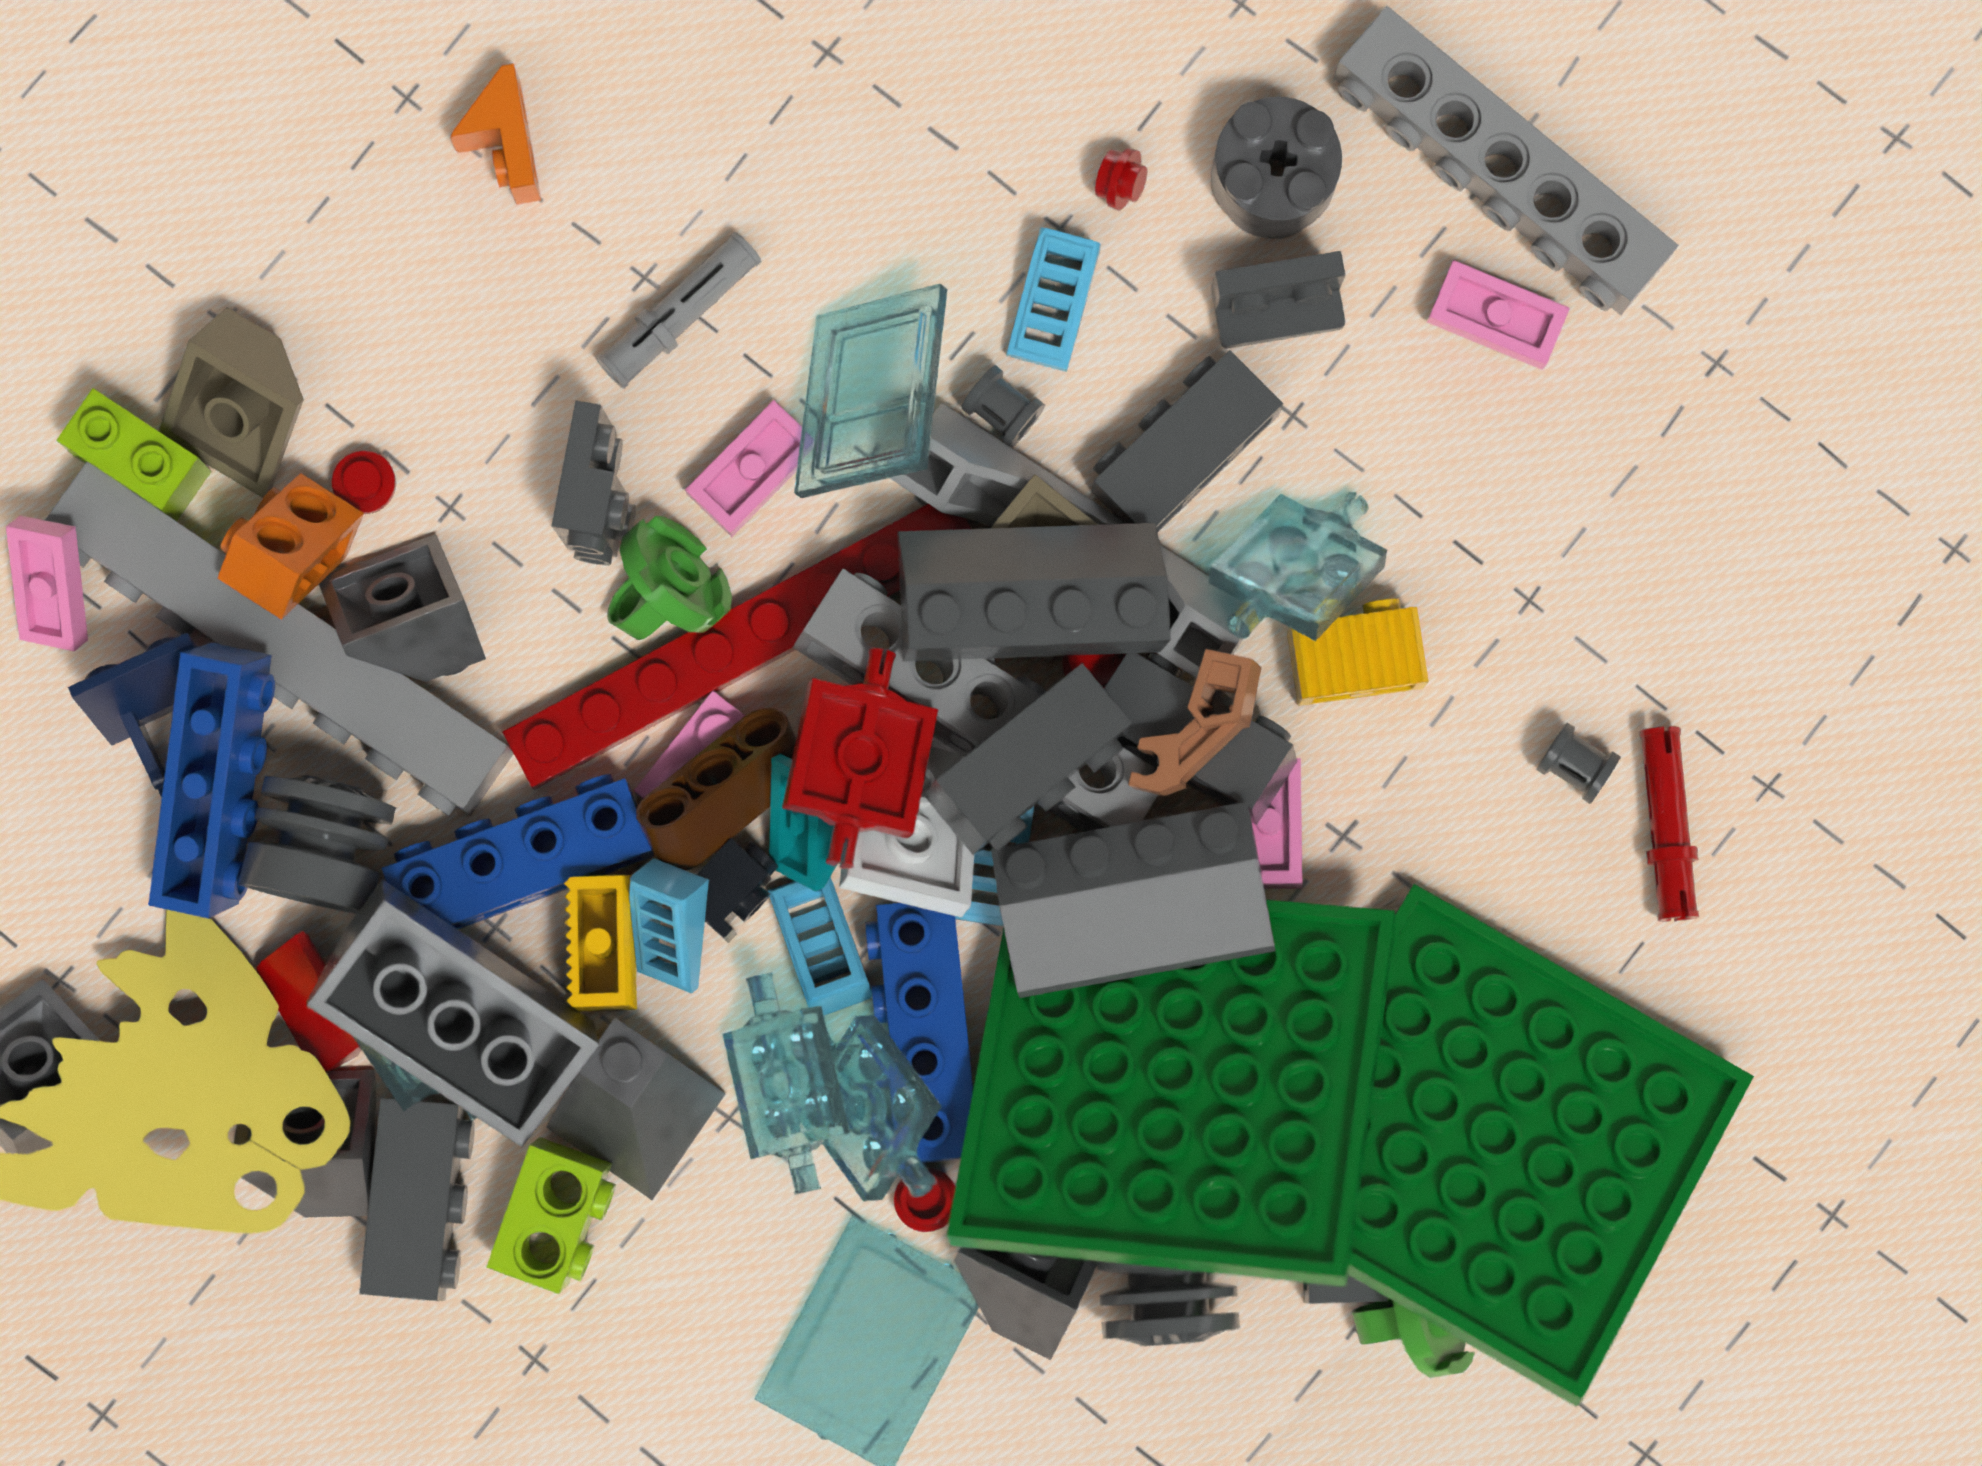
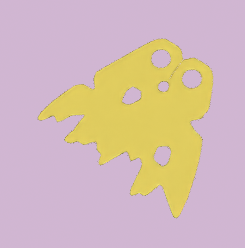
(180, 1079)

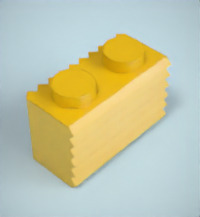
(1360, 655)
(601, 944)

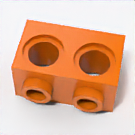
(288, 545)

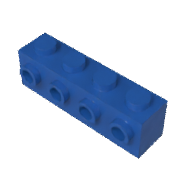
(211, 779)
(525, 857)
(926, 1013)

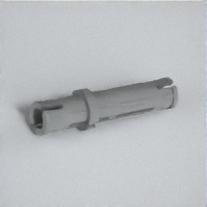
(660, 327)

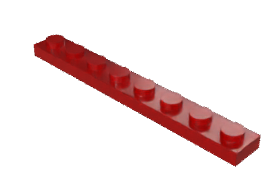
(702, 662)

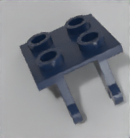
(132, 694)

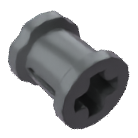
(1003, 406)
(1578, 763)

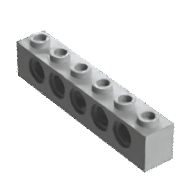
(1397, 48)
(836, 644)

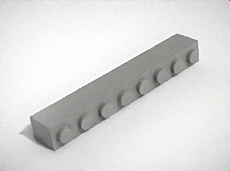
(355, 698)

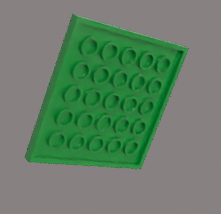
(1185, 1108)
(1525, 1146)

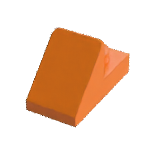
(501, 120)

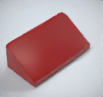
(290, 977)

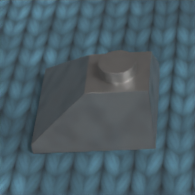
(404, 612)
(30, 1057)
(635, 1108)
(344, 1182)
(1026, 1294)

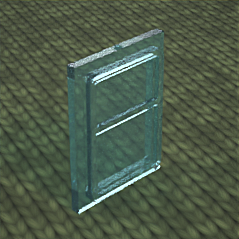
(871, 391)
(870, 1344)

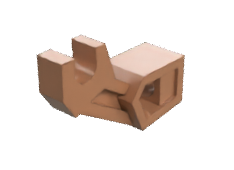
(1193, 747)

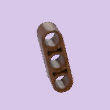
(716, 790)

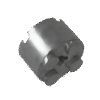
(1283, 132)

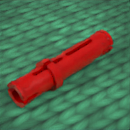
(1669, 825)

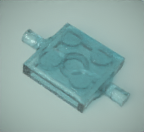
(1298, 566)
(785, 1083)
(884, 1111)

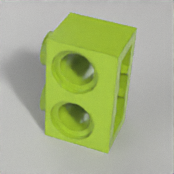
(134, 454)
(537, 1209)

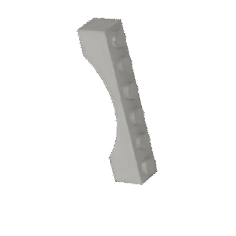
(979, 478)

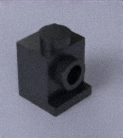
(736, 885)

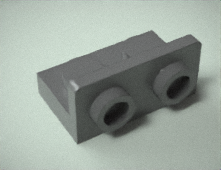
(1279, 300)

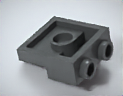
(591, 502)

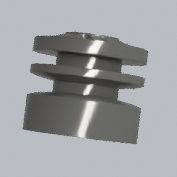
(316, 843)
(1166, 1306)

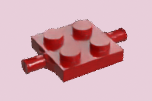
(860, 758)

